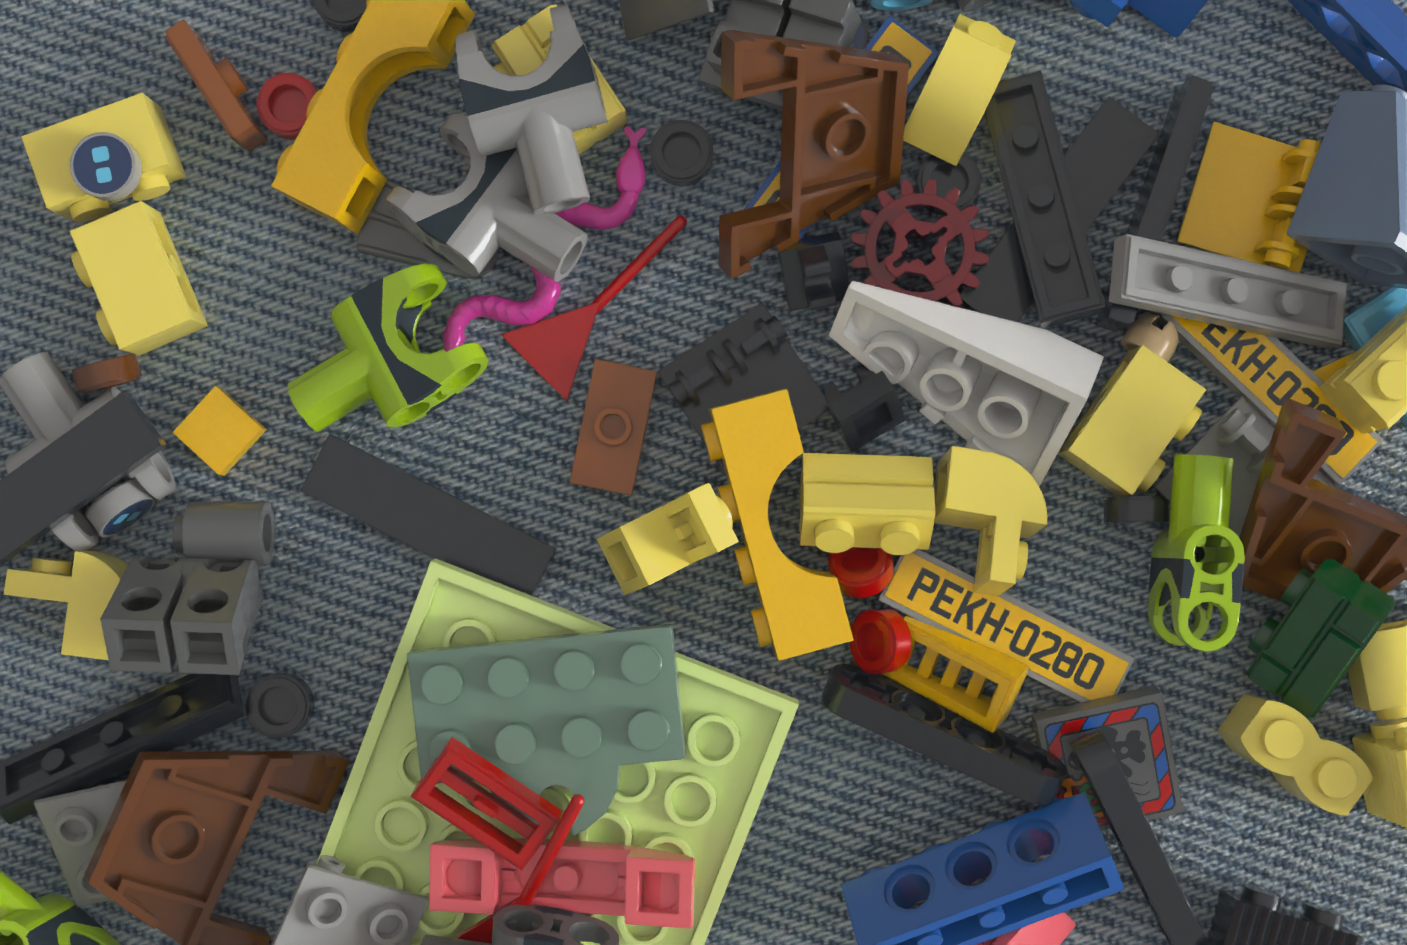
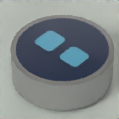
(106, 166)
(120, 508)

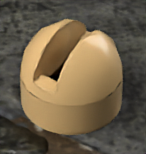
(1146, 333)

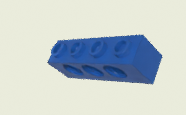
(1010, 897)

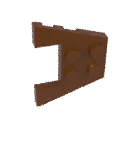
(836, 139)
(1304, 521)
(184, 828)

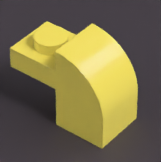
(958, 89)
(1000, 501)
(668, 539)
(85, 590)

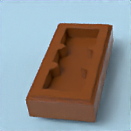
(218, 84)
(613, 427)

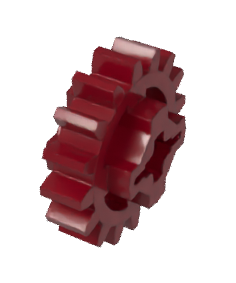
(904, 225)

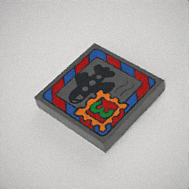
(1139, 737)

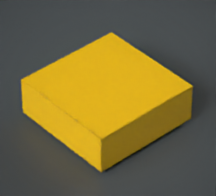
(219, 431)

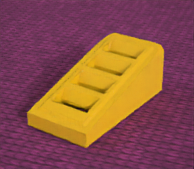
(945, 691)

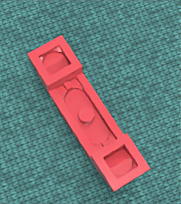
(585, 877)

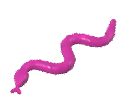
(630, 183)

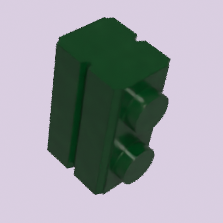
(1319, 636)

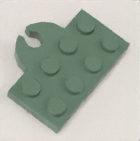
(554, 708)

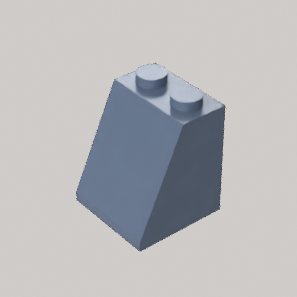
(1358, 189)

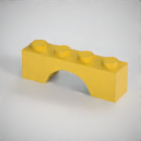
(331, 157)
(799, 604)

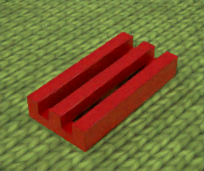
(501, 784)

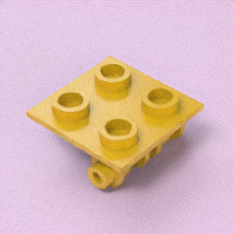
(1248, 197)

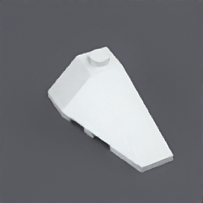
(982, 375)

